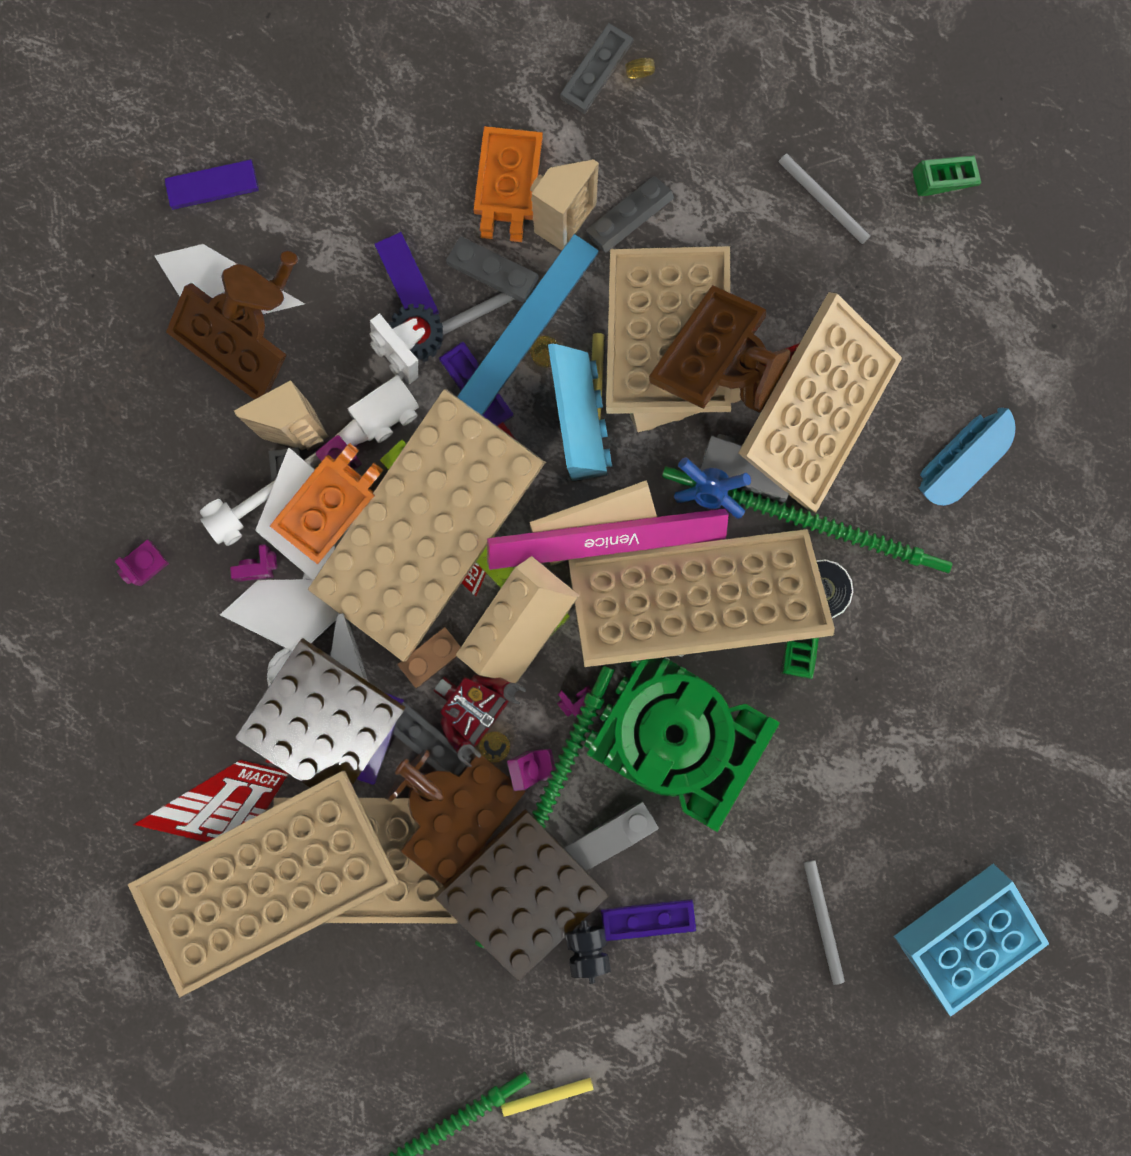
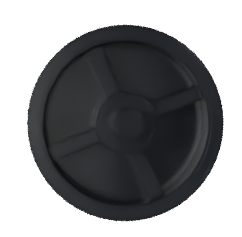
(588, 955)

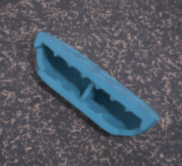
(968, 457)

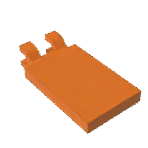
(504, 179)
(326, 505)

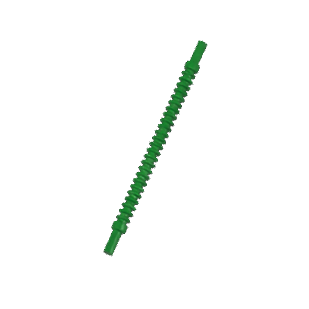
(592, 702)
(495, 1097)

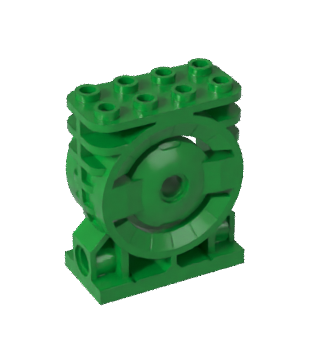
(617, 750)

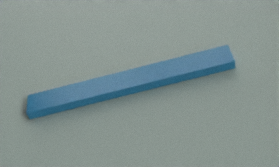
(528, 324)

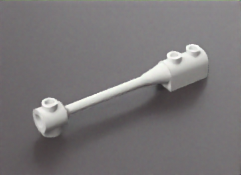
(371, 420)

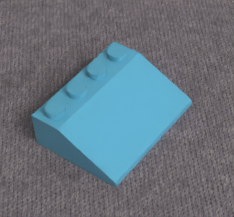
(578, 412)
(972, 939)

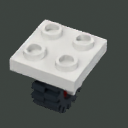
(406, 339)

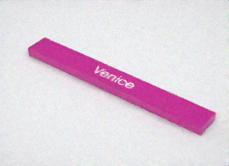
(607, 538)

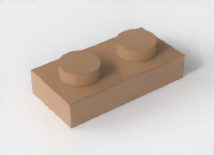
(430, 658)

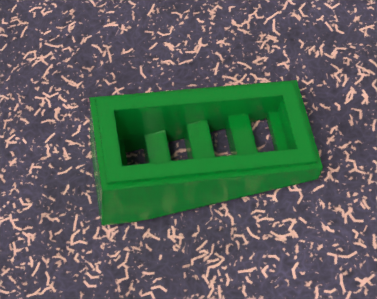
(927, 176)
(788, 669)

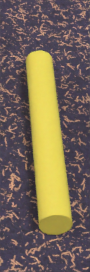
(598, 354)
(547, 1097)

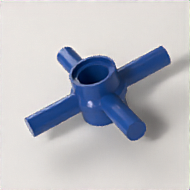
(712, 488)

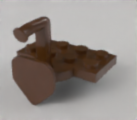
(227, 338)
(721, 350)
(458, 815)

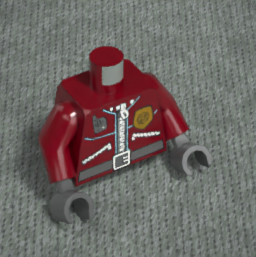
(473, 710)

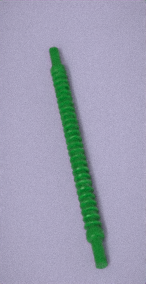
(914, 556)

